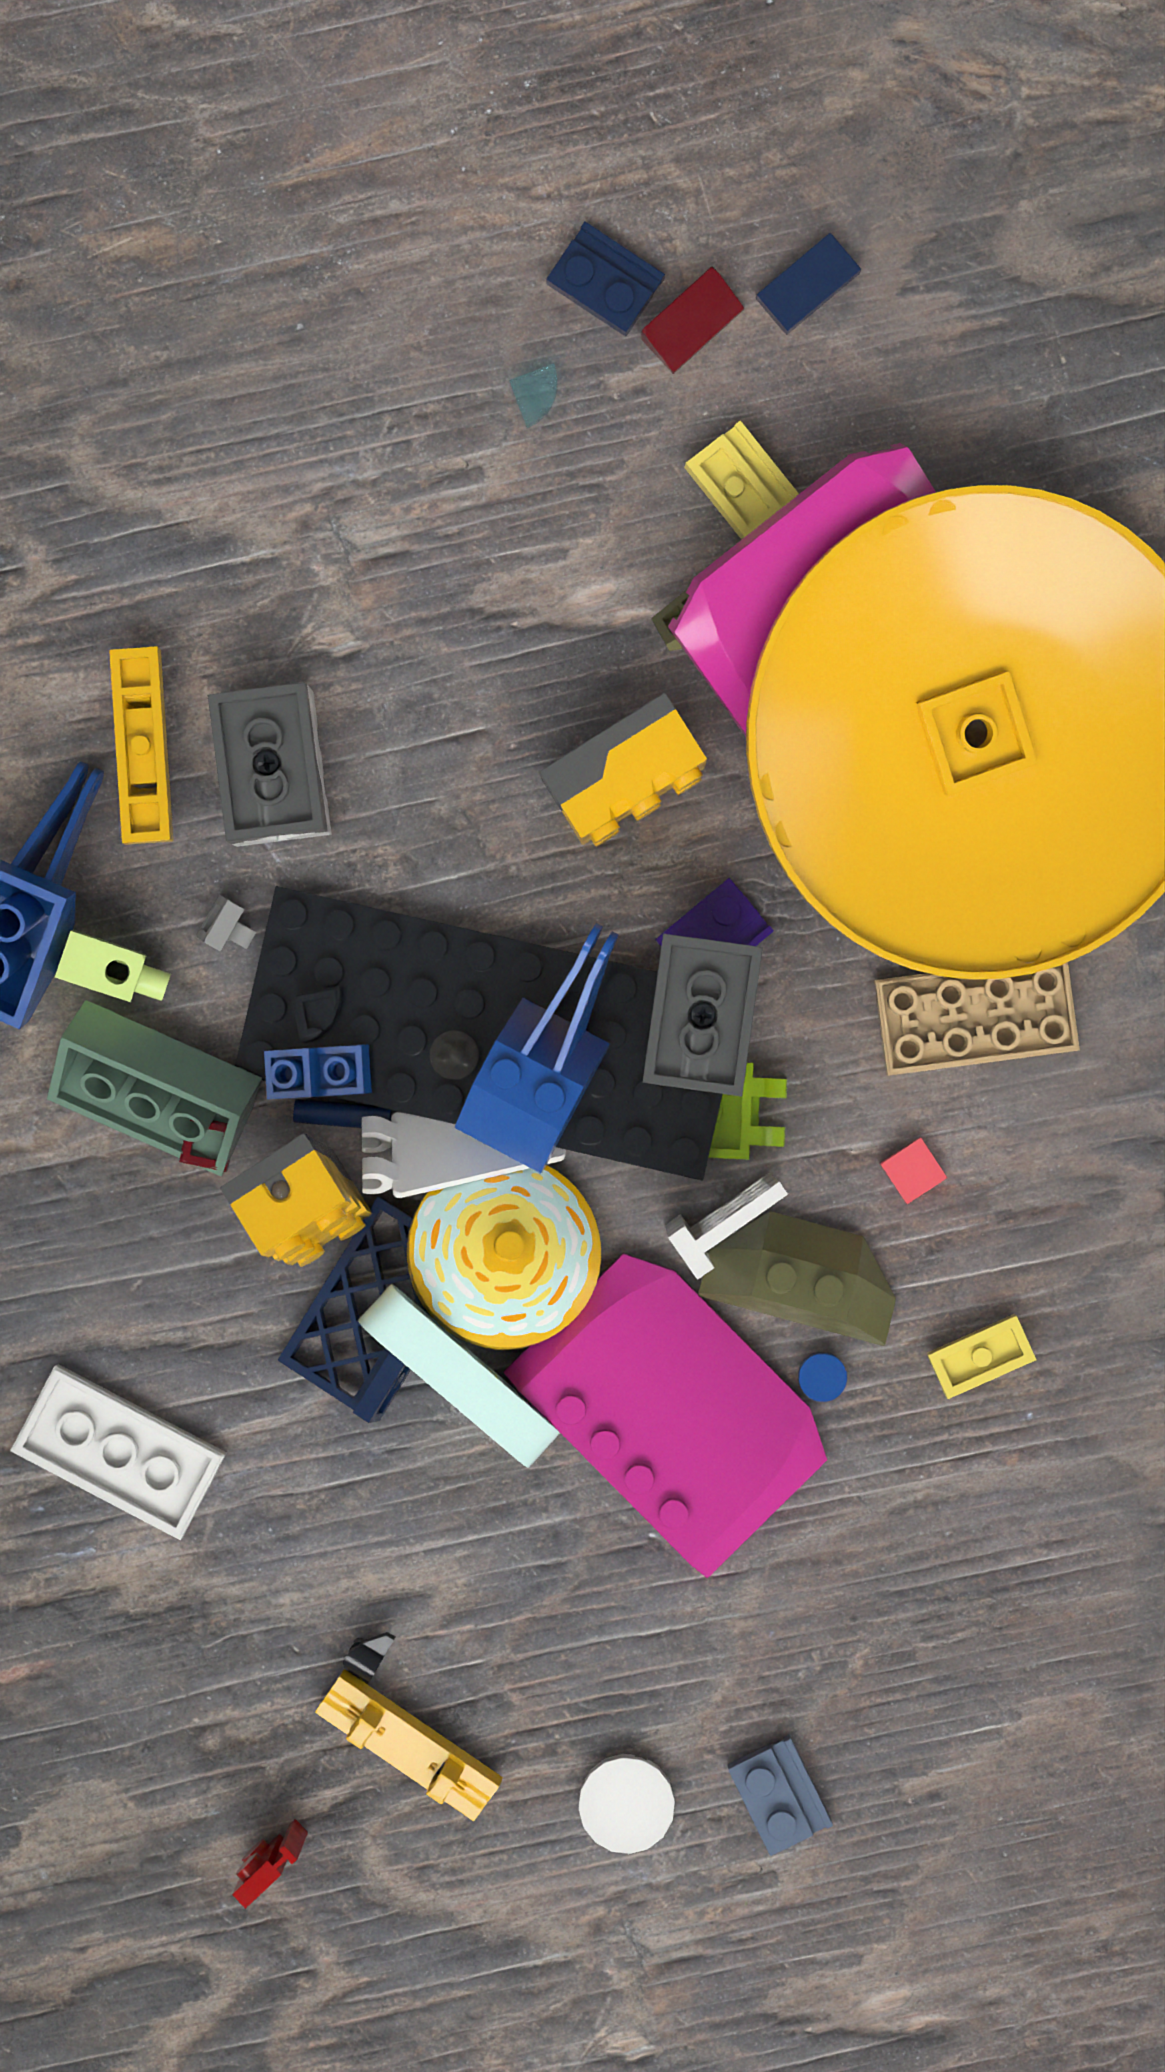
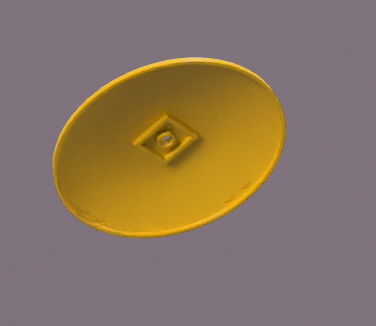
(861, 708)

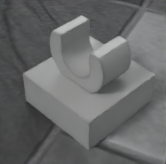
(223, 924)

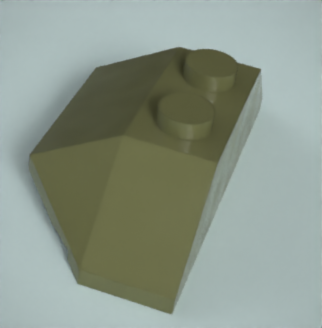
(803, 1277)

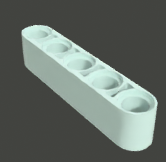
(458, 1375)

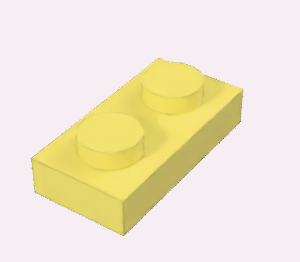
(981, 1356)

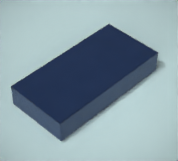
(808, 283)

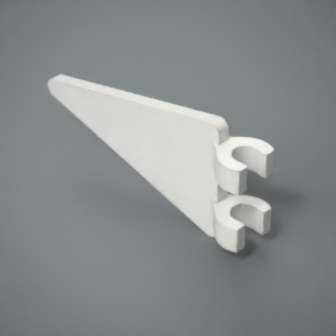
(428, 1156)

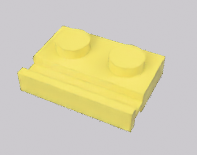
(740, 479)

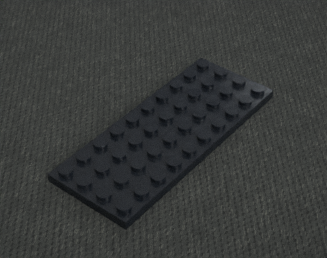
(422, 978)

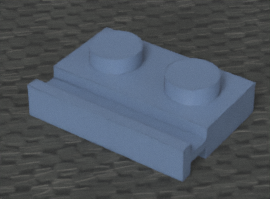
(779, 1795)

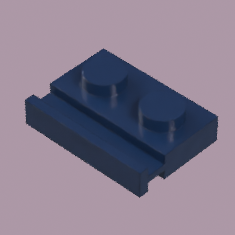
(605, 279)

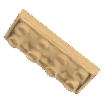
(963, 1022)

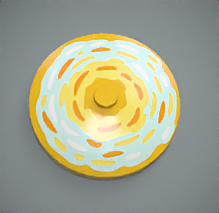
(505, 1257)

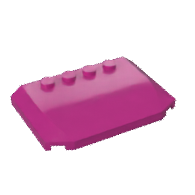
(747, 586)
(673, 1410)

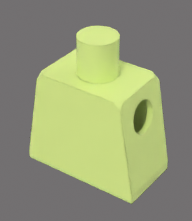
(86, 963)

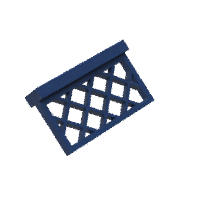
(388, 1372)

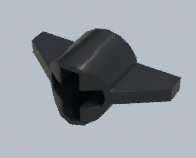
(367, 1655)

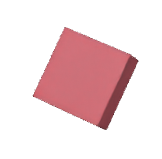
(913, 1170)

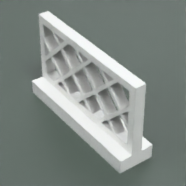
(696, 1241)

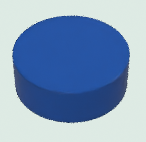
(822, 1376)

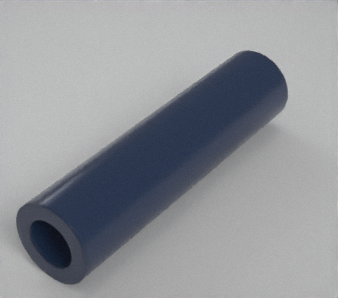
(335, 1113)

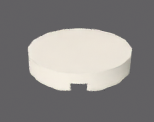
(626, 1803)

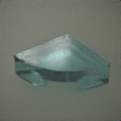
(535, 393)

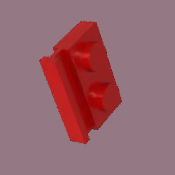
(266, 1863)

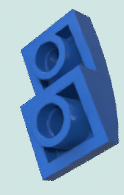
(317, 1072)

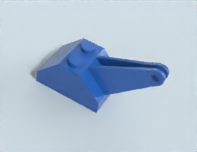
(38, 910)
(538, 1071)

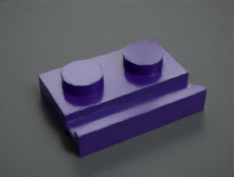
(722, 917)

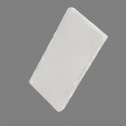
(118, 1451)

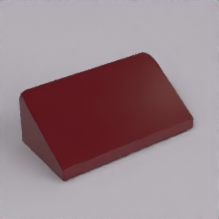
(691, 320)

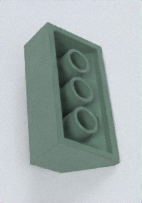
(151, 1085)

